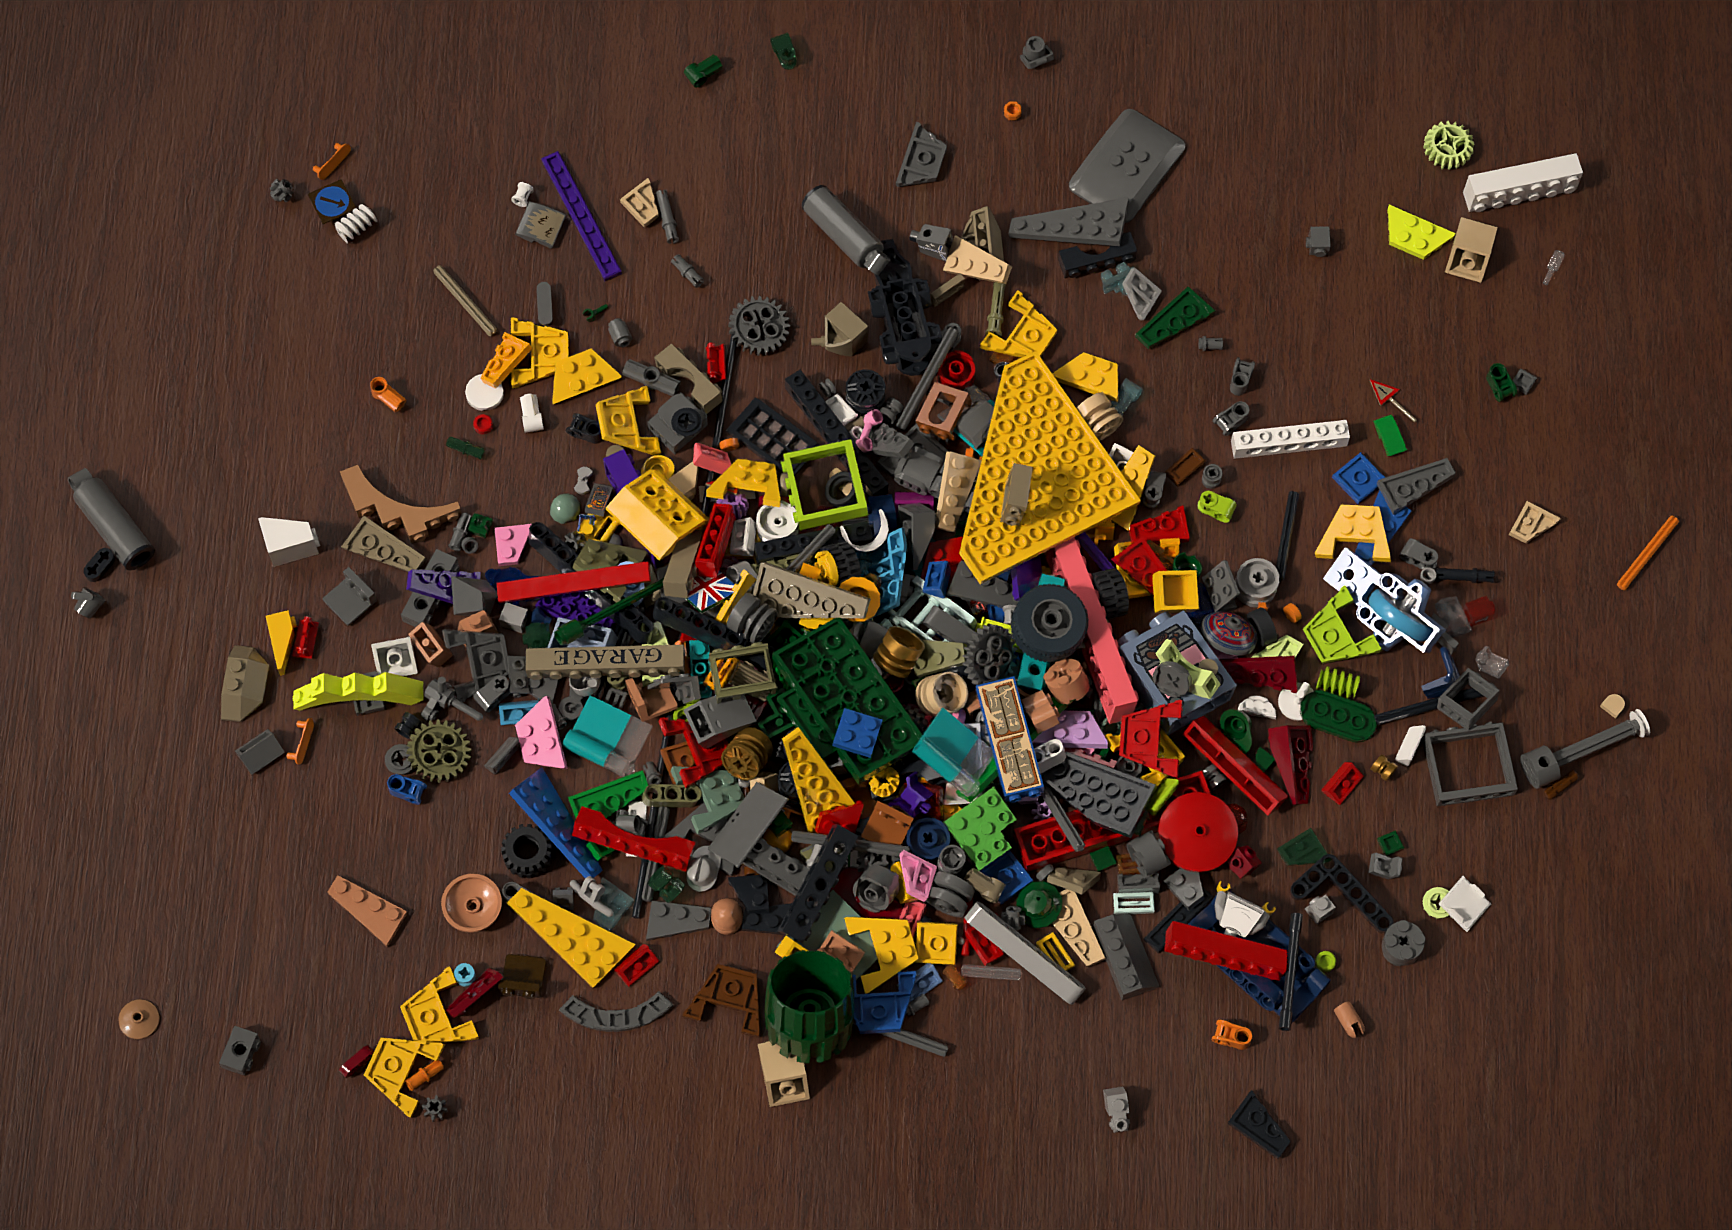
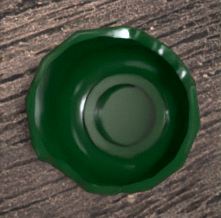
(1185, 562)

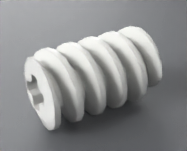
(354, 222)

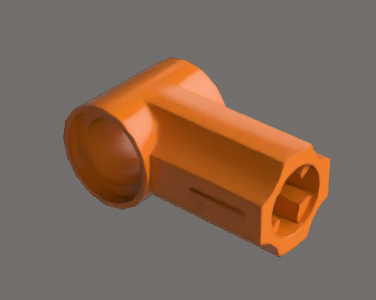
(387, 395)

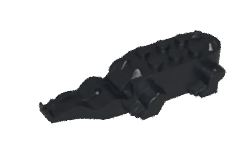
(901, 302)

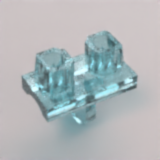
(1115, 282)

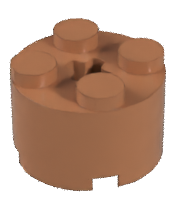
(1067, 681)

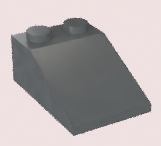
(919, 527)

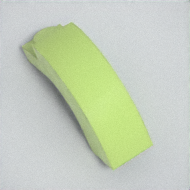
(1203, 681)

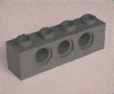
(411, 614)

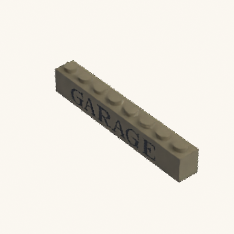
(605, 661)

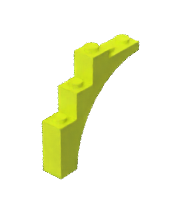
(356, 686)

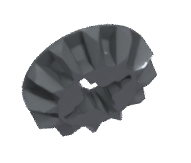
(392, 756)

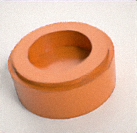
(729, 444)
(1292, 612)

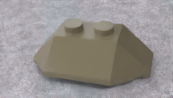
(984, 232)
(243, 683)

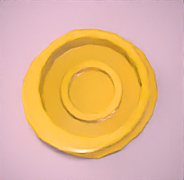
(659, 463)

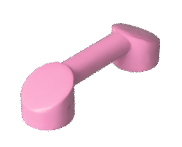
(871, 419)

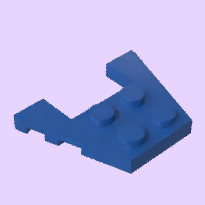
(883, 1010)

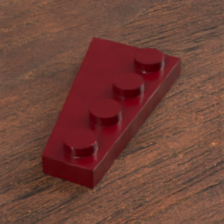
(1264, 671)

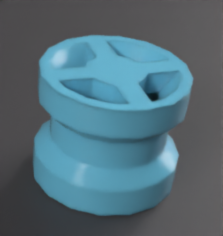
(464, 979)

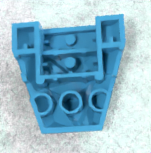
(889, 564)

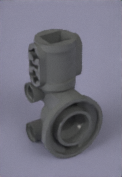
(923, 474)

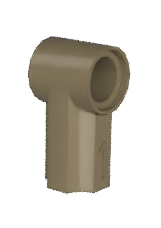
(988, 886)

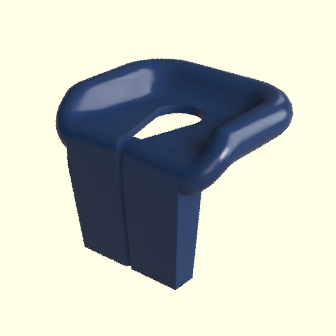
(1439, 686)

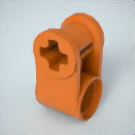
(1230, 1035)

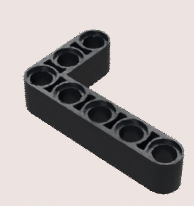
(1345, 889)

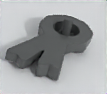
(571, 706)

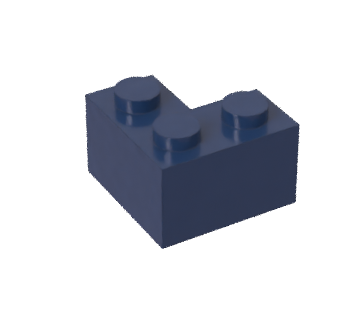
(885, 503)

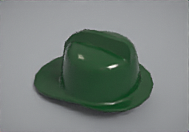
(1237, 728)

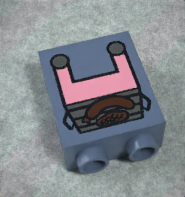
(1141, 662)

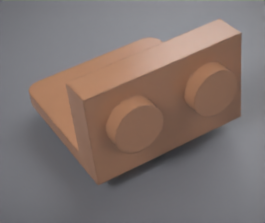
(842, 949)

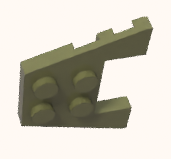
(601, 555)

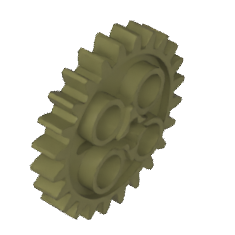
(439, 768)

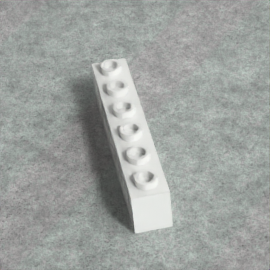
(1290, 439)

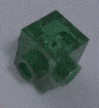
(537, 635)

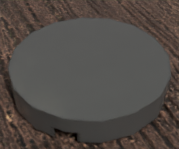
(1172, 679)

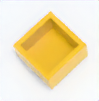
(1175, 591)

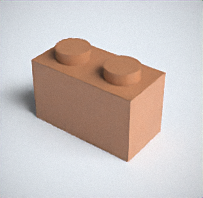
(430, 644)

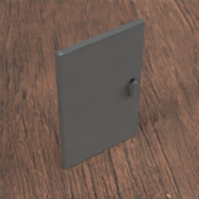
(747, 824)

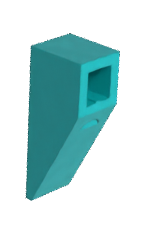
(700, 665)

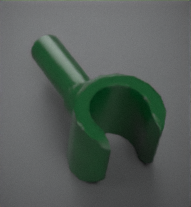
(593, 313)

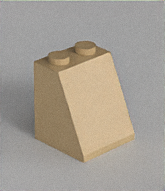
(1471, 249)
(783, 1077)

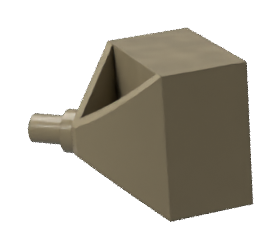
(843, 332)

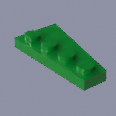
(610, 796)

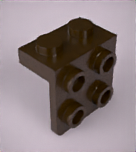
(522, 976)

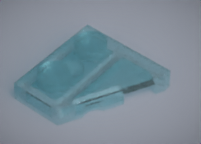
(616, 901)

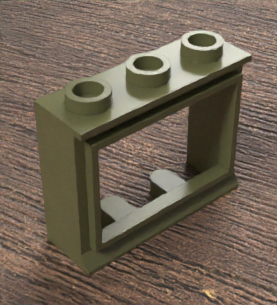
(737, 691)

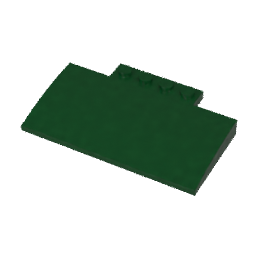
(833, 674)

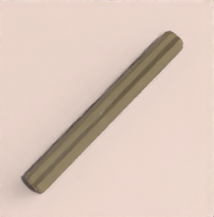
(465, 300)

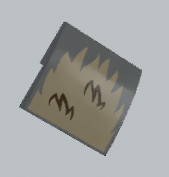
(540, 224)

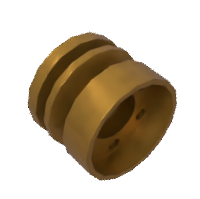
(898, 651)
(747, 753)

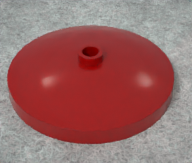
(1193, 850)

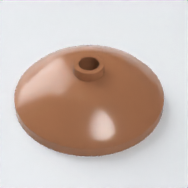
(463, 893)

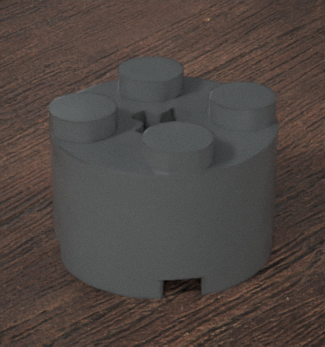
(1148, 854)
(876, 888)
(1407, 933)

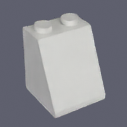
(288, 540)

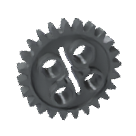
(743, 328)
(989, 655)

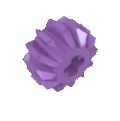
(738, 502)

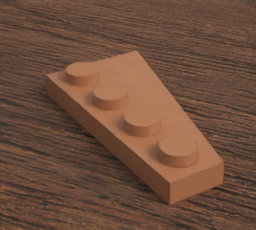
(368, 909)

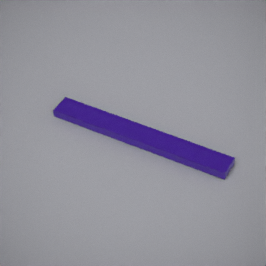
(581, 216)

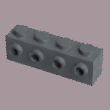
(777, 866)

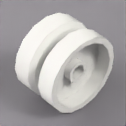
(776, 522)

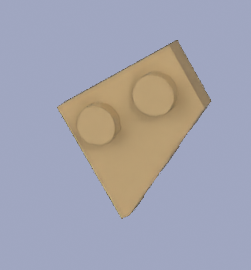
(641, 203)
(1532, 523)

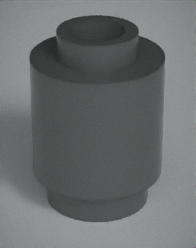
(619, 333)

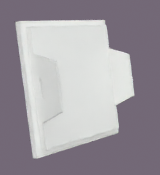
(1465, 903)

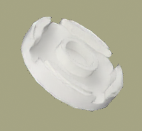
(482, 395)

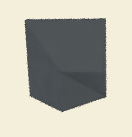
(472, 596)

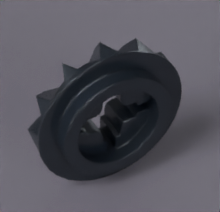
(680, 416)

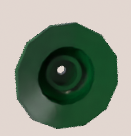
(1043, 911)

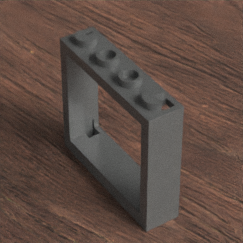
(1478, 793)

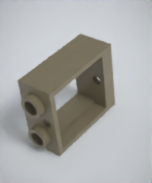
(1016, 494)

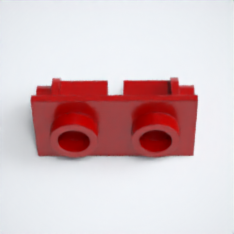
(716, 364)
(305, 638)

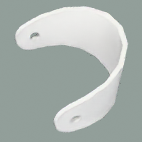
(878, 541)

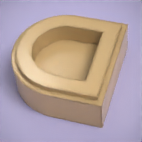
(1613, 705)

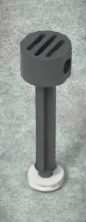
(1543, 766)

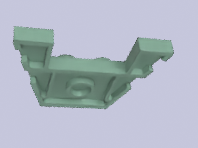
(720, 795)

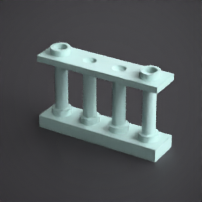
(945, 603)

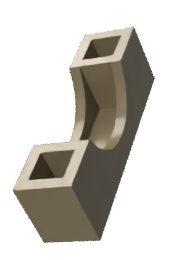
(674, 363)

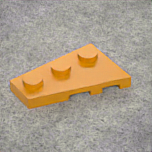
(507, 357)

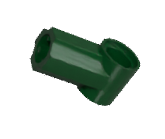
(698, 73)

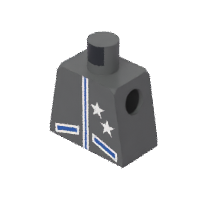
(933, 241)

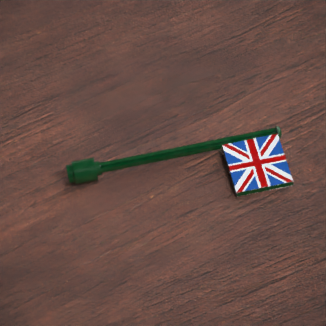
(705, 595)

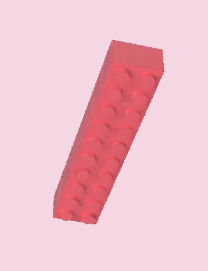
(1100, 649)

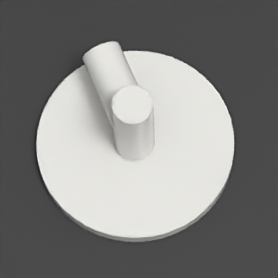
(1290, 702)

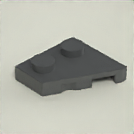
(1186, 887)

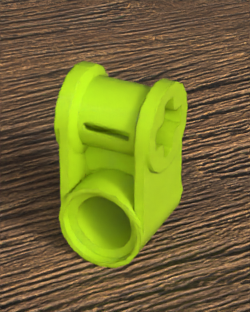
(1218, 507)

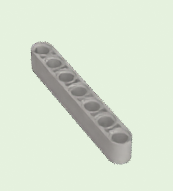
(1025, 953)

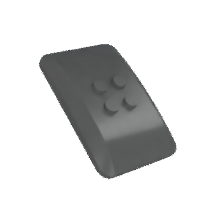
(1127, 162)

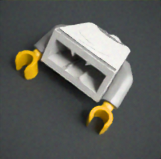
(1239, 914)

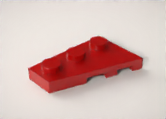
(1166, 526)

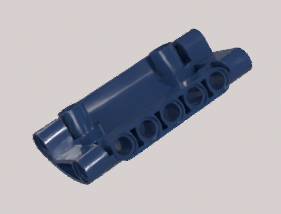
(1267, 992)

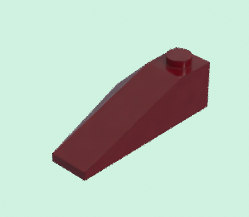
(1291, 752)

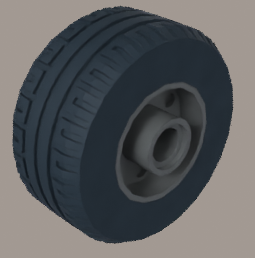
(1045, 640)

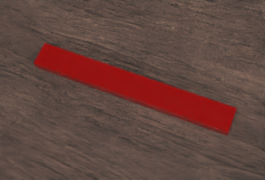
(573, 582)

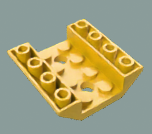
(651, 516)

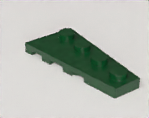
(1176, 317)

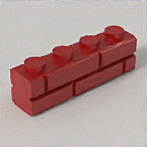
(715, 540)

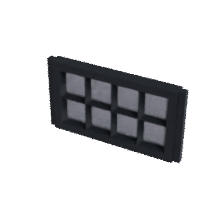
(769, 434)

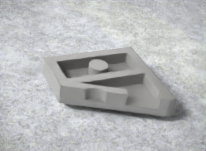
(1140, 292)

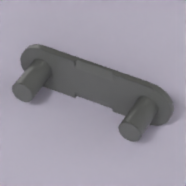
(544, 303)

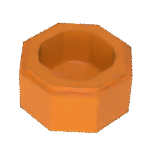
(1012, 110)

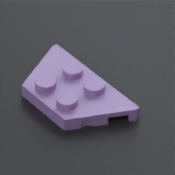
(1075, 730)

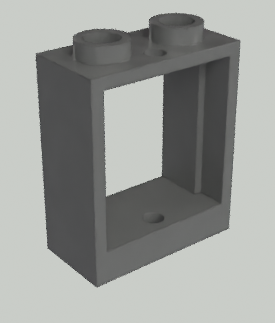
(1456, 711)

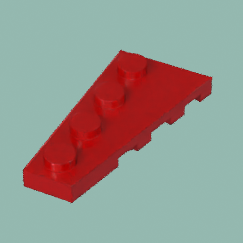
(1140, 563)

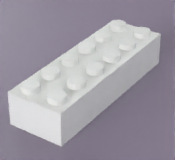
(1522, 183)

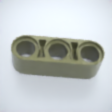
(662, 799)

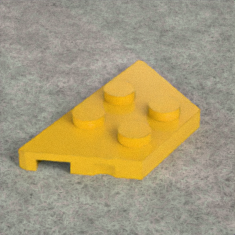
(581, 374)
(1090, 375)

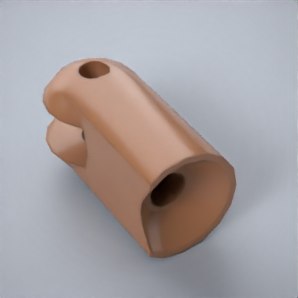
(1348, 1016)

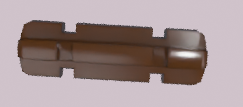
(1561, 784)

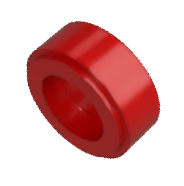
(483, 424)

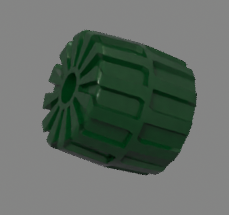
(809, 1006)

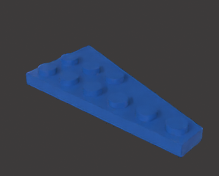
(546, 809)

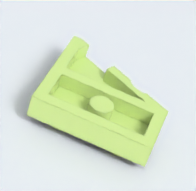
(1283, 647)

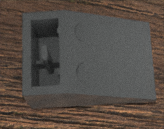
(718, 721)

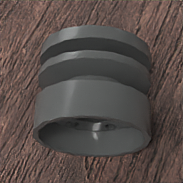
(751, 618)

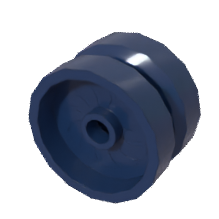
(927, 830)

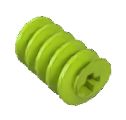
(1338, 682)

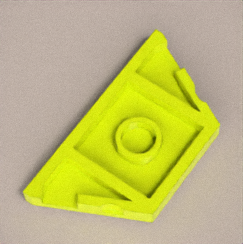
(1415, 234)

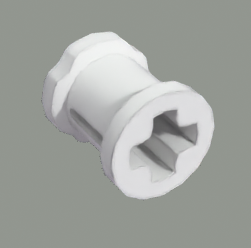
(522, 194)

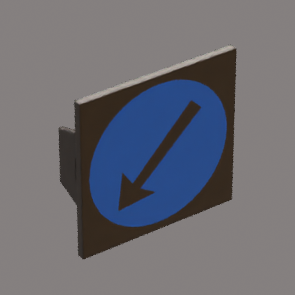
(332, 202)

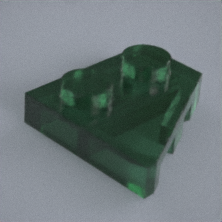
(1302, 850)

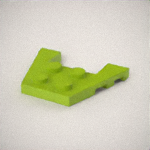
(1330, 635)

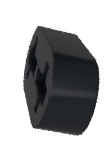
(99, 564)

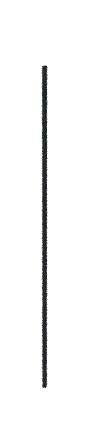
(705, 509)

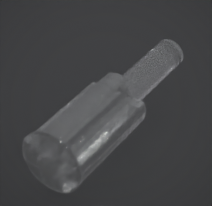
(1554, 265)

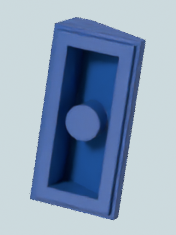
(937, 579)

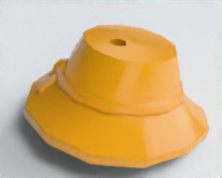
(865, 588)

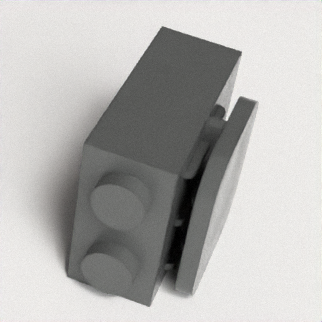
(661, 425)

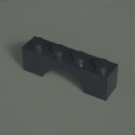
(1076, 262)
(904, 771)

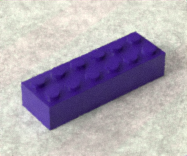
(621, 472)

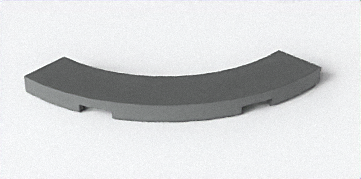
(616, 1019)

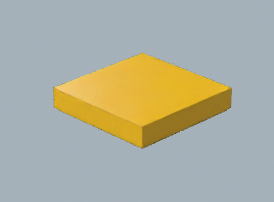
(936, 942)

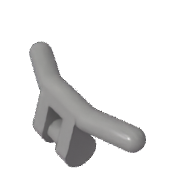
(592, 898)

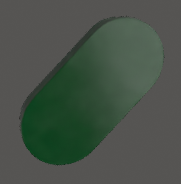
(1338, 716)

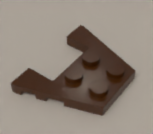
(732, 990)

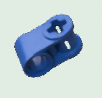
(410, 790)

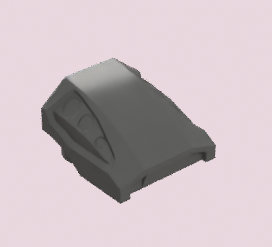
(975, 422)

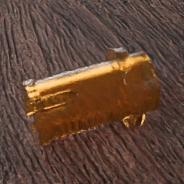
(955, 977)

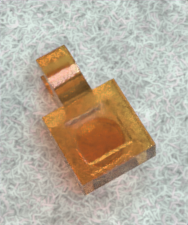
(1159, 553)

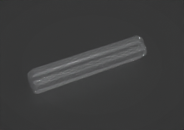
(991, 972)

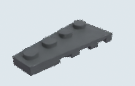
(1413, 484)

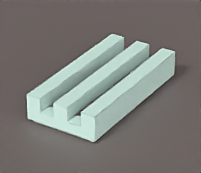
(1147, 910)

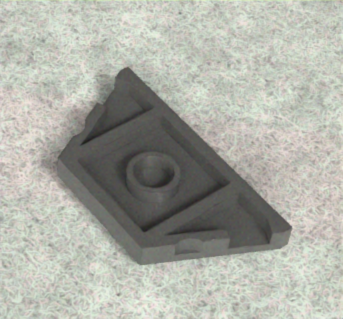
(922, 158)

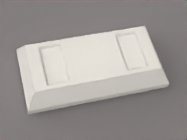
(841, 409)

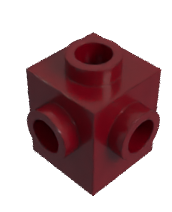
(1243, 861)

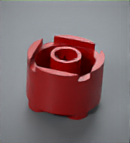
(962, 364)

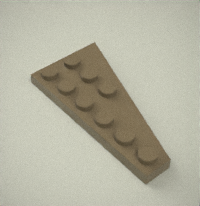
(805, 597)

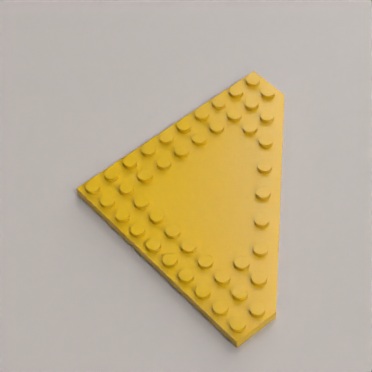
(1071, 478)

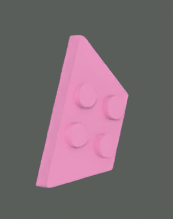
(540, 737)

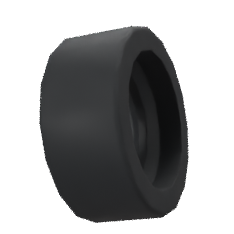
(832, 487)
(1263, 626)

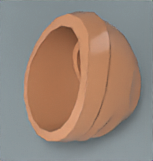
(726, 916)

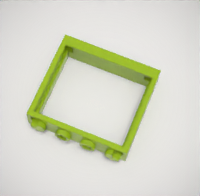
(832, 515)

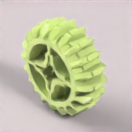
(1445, 151)

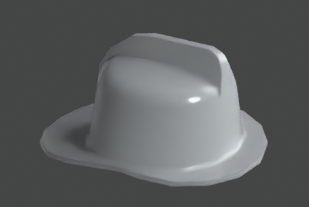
(703, 869)

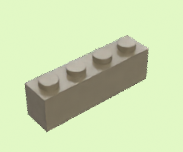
(682, 566)

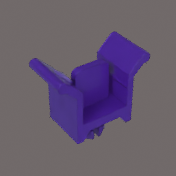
(913, 797)

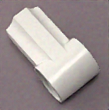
(531, 417)

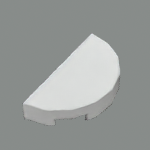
(1258, 707)

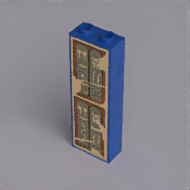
(1010, 739)

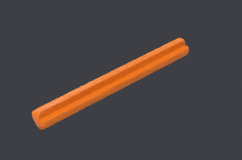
(1648, 552)

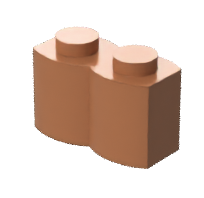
(1040, 711)

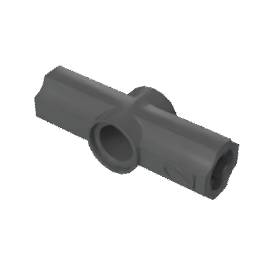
(661, 383)

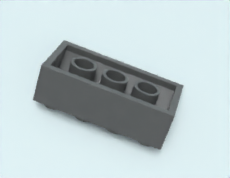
(1125, 955)

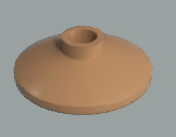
(145, 1026)

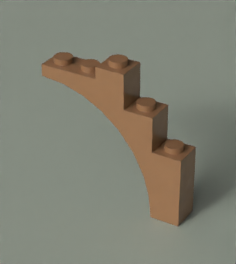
(391, 513)

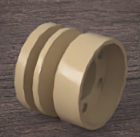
(1099, 415)
(941, 691)

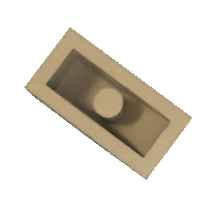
(686, 480)

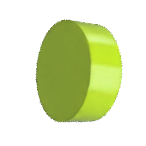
(1325, 961)

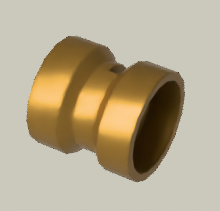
(1384, 767)

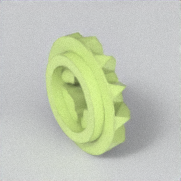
(1431, 896)

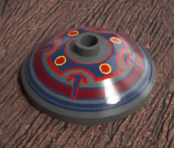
(1229, 633)

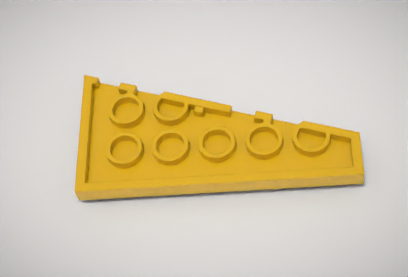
(813, 779)
(577, 941)

